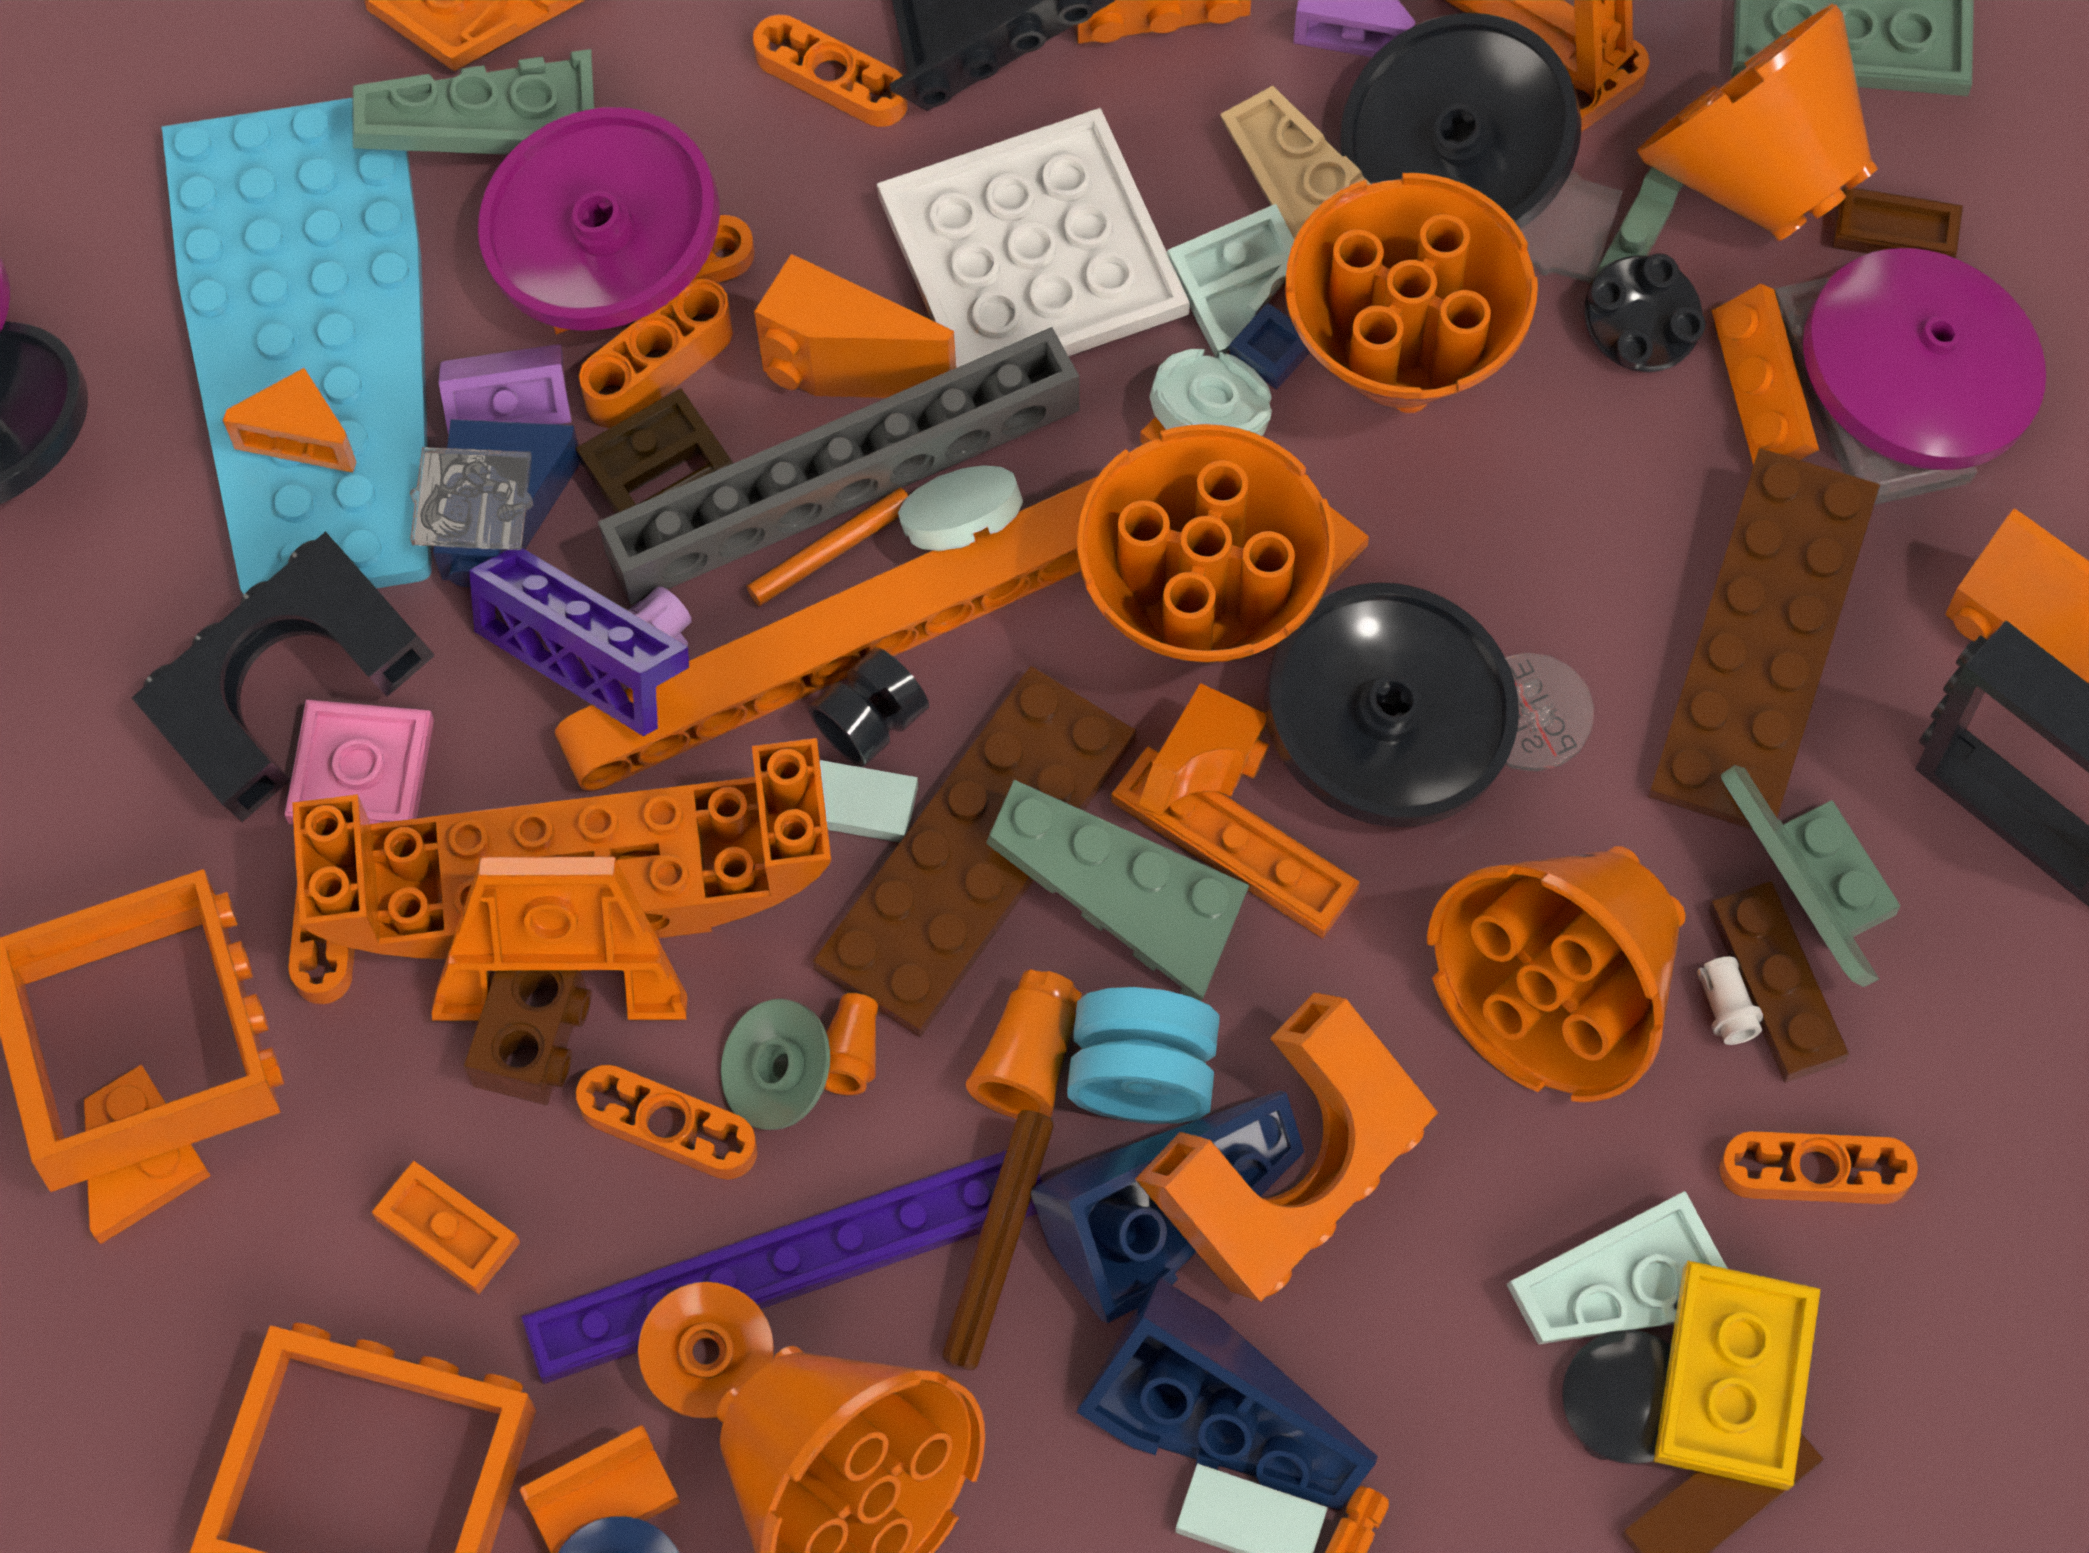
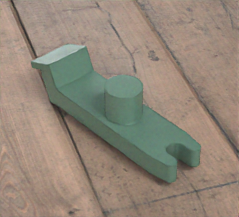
(1644, 218)

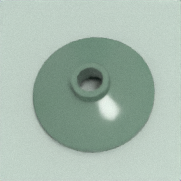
(757, 1060)

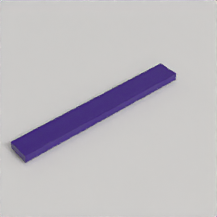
(774, 1264)

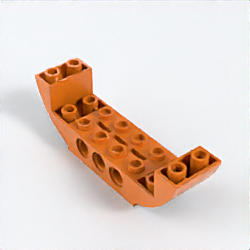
(686, 851)

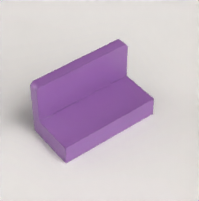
(506, 387)

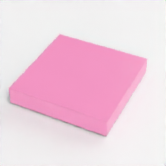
(364, 753)

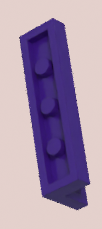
(575, 623)

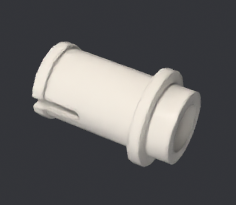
(1729, 1000)

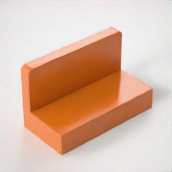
(606, 1482)

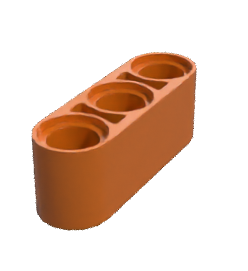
(649, 379)

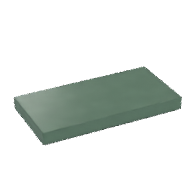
(1891, 42)

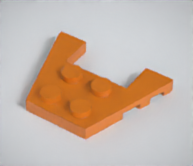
(464, 29)
(555, 918)

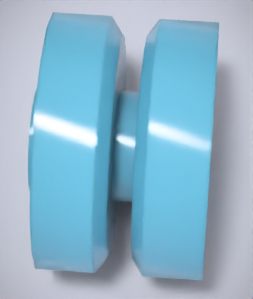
(1143, 1055)

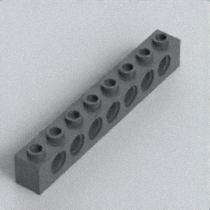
(841, 465)

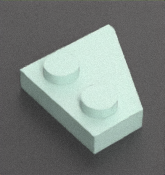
(1233, 273)

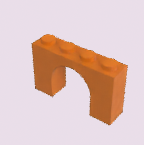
(1368, 1121)

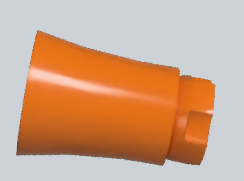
(1027, 1047)

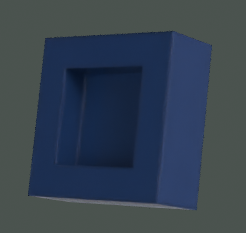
(1270, 346)

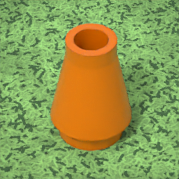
(852, 1045)

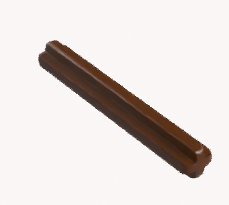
(997, 1240)

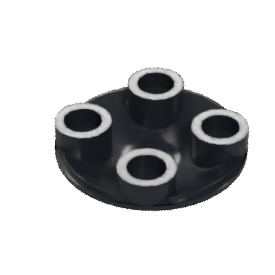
(1644, 313)
(1617, 1395)

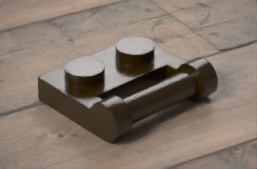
(649, 447)

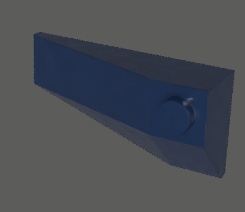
(1112, 1231)
(1206, 1393)

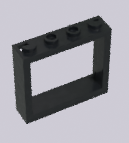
(1988, 786)

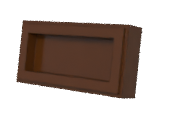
(1882, 221)

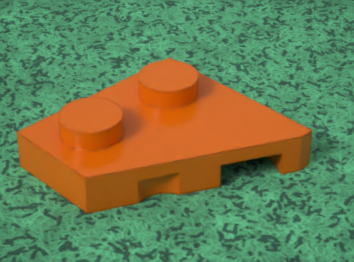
(140, 1188)

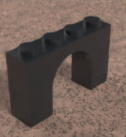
(200, 693)

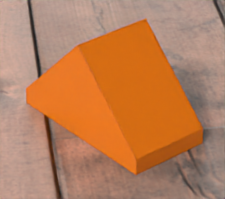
(291, 424)

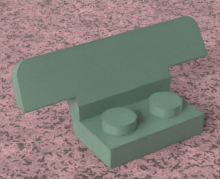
(1824, 871)

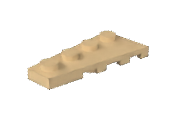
(1288, 156)

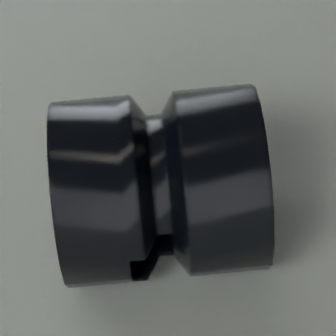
(857, 725)

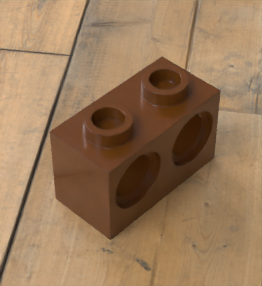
(512, 1024)

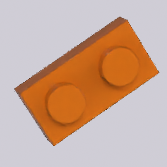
(446, 1227)

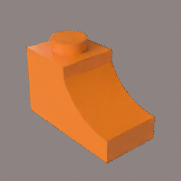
(1206, 750)

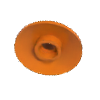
(697, 1314)

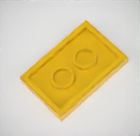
(1737, 1375)

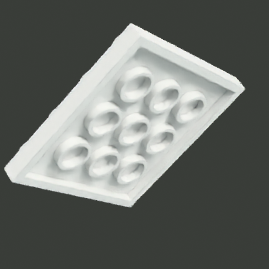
(1034, 241)

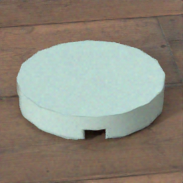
(1210, 391)
(957, 505)

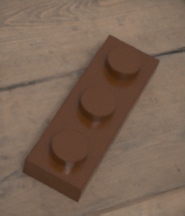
(1779, 981)

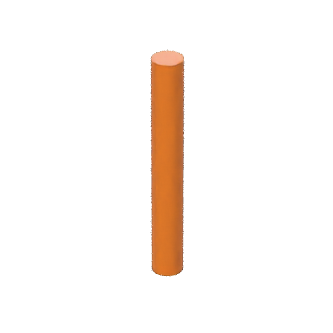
(827, 548)

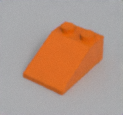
(843, 338)

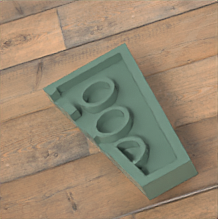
(473, 110)
(1139, 891)

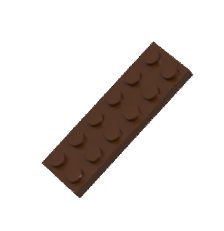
(1765, 635)
(943, 885)

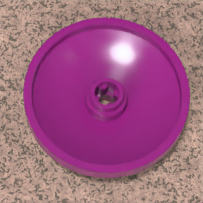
(599, 218)
(1924, 359)

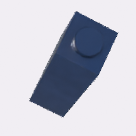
(551, 470)

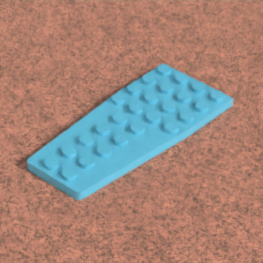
(314, 263)

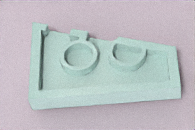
(1618, 1278)

